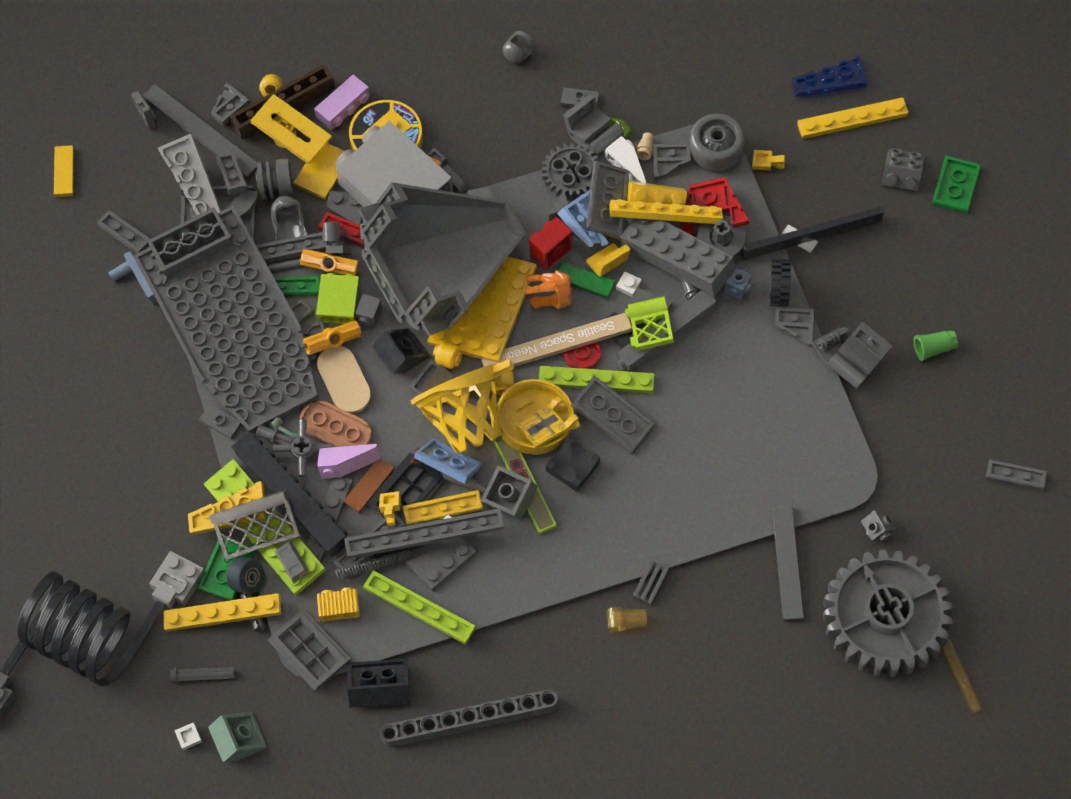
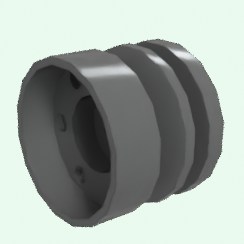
(274, 179)

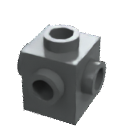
(879, 525)

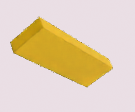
(64, 171)

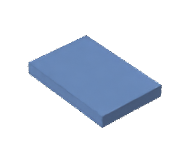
(445, 460)

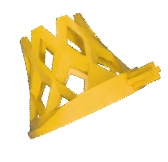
(449, 392)

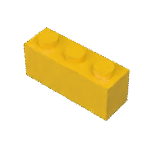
(655, 193)

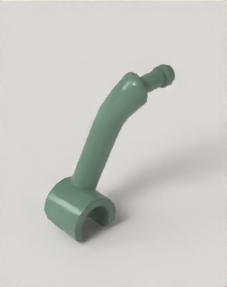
(276, 424)

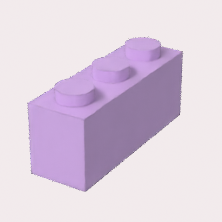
(342, 102)

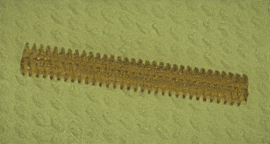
(961, 677)

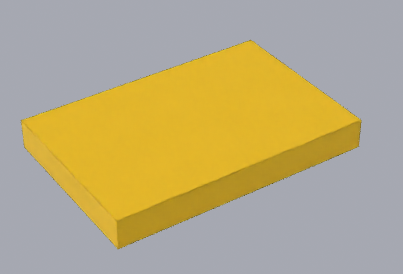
(321, 173)

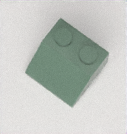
(237, 736)

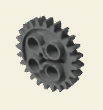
(556, 177)

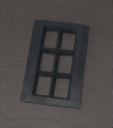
(397, 475)

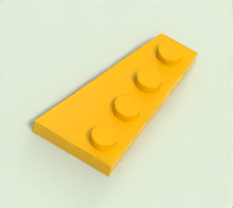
(200, 522)

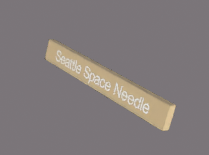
(565, 340)

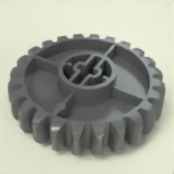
(897, 589)

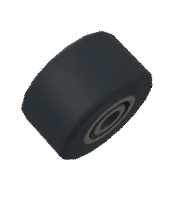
(245, 575)

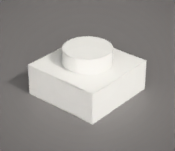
(628, 284)
(188, 736)

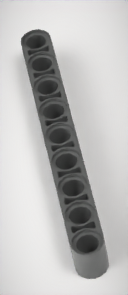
(459, 715)

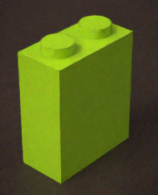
(338, 298)

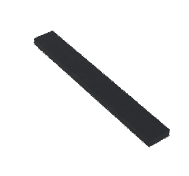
(812, 233)

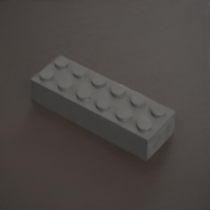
(679, 254)

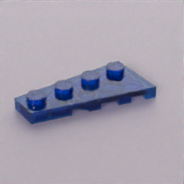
(836, 78)

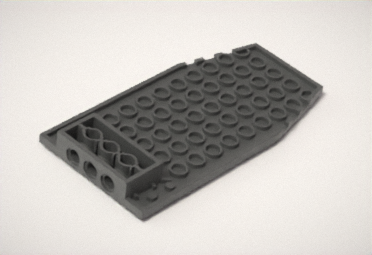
(230, 316)

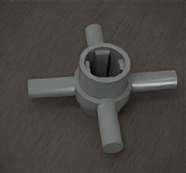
(301, 441)

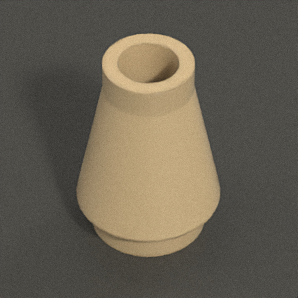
(645, 147)

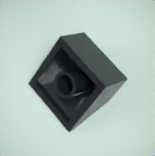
(400, 350)

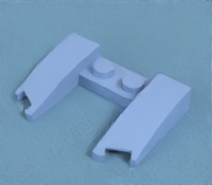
(576, 216)

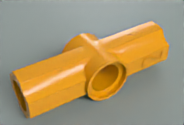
(318, 260)
(322, 340)

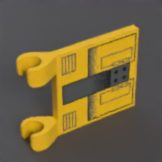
(546, 424)

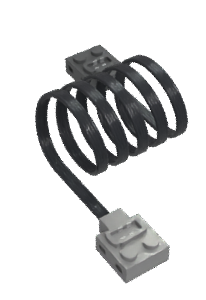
(173, 582)

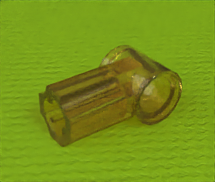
(620, 619)

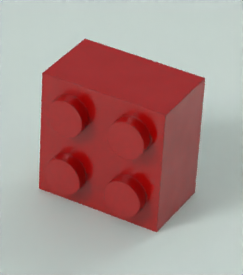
(550, 243)

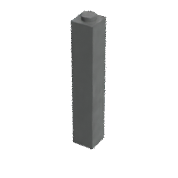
(681, 321)

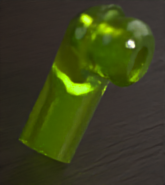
(624, 125)

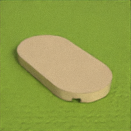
(344, 379)

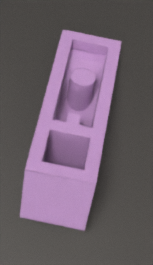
(341, 461)

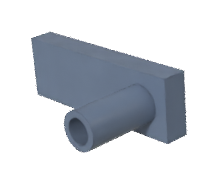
(127, 267)

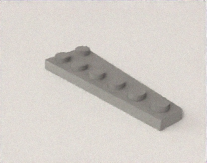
(189, 171)

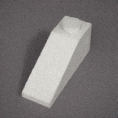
(623, 155)

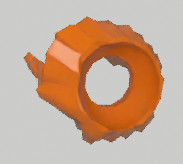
(551, 282)

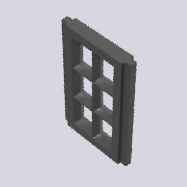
(301, 668)

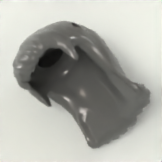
(287, 218)

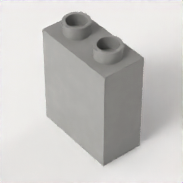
(387, 158)

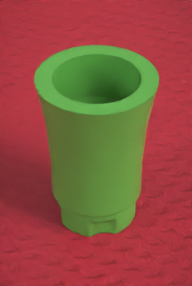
(934, 344)

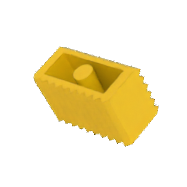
(338, 604)

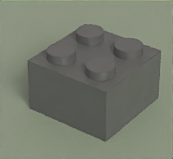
(509, 493)

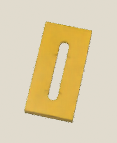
(286, 138)

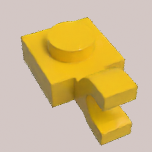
(764, 160)
(388, 504)

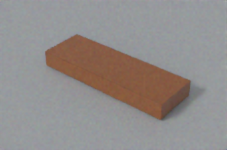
(368, 485)

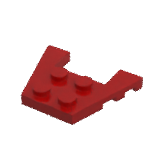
(717, 194)

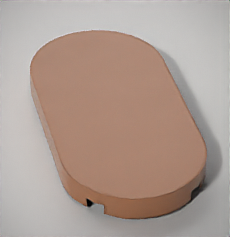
(335, 426)

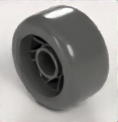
(717, 142)

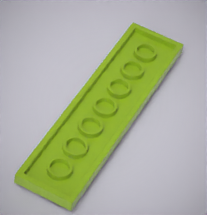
(229, 482)

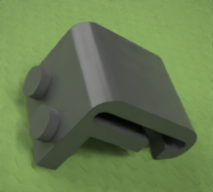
(591, 126)
(859, 355)

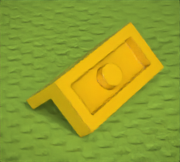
(608, 259)

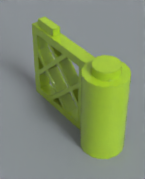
(648, 313)

